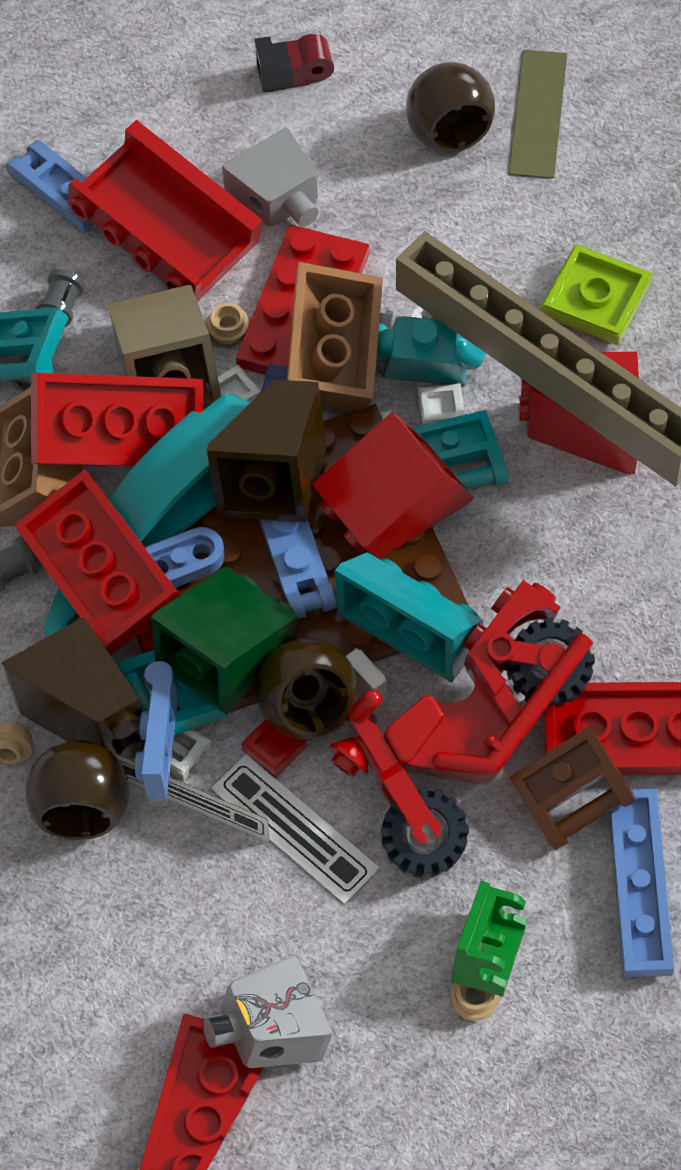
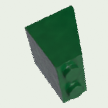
(221, 636)

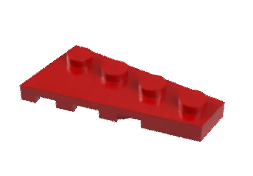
(197, 1101)

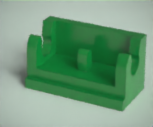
(489, 941)

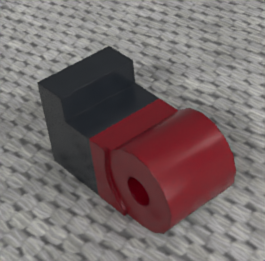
(292, 62)

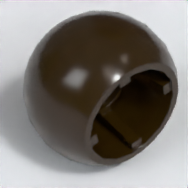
(450, 107)
(322, 709)
(77, 790)

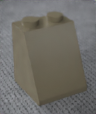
(165, 338)

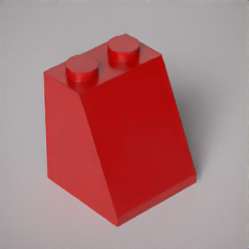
(560, 429)
(389, 488)

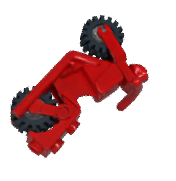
(467, 737)

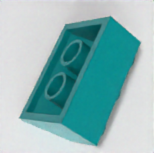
(405, 613)

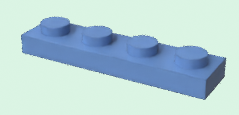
(641, 887)

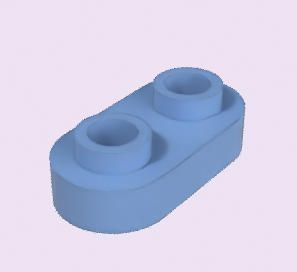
(179, 553)

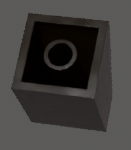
(270, 455)
(76, 690)

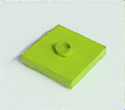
(596, 294)

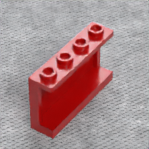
(165, 213)

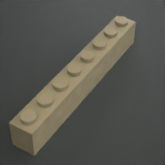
(543, 354)

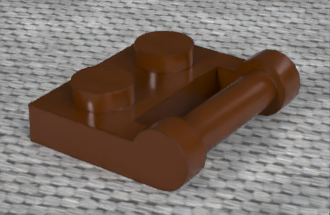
(566, 773)

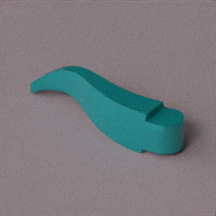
(165, 488)

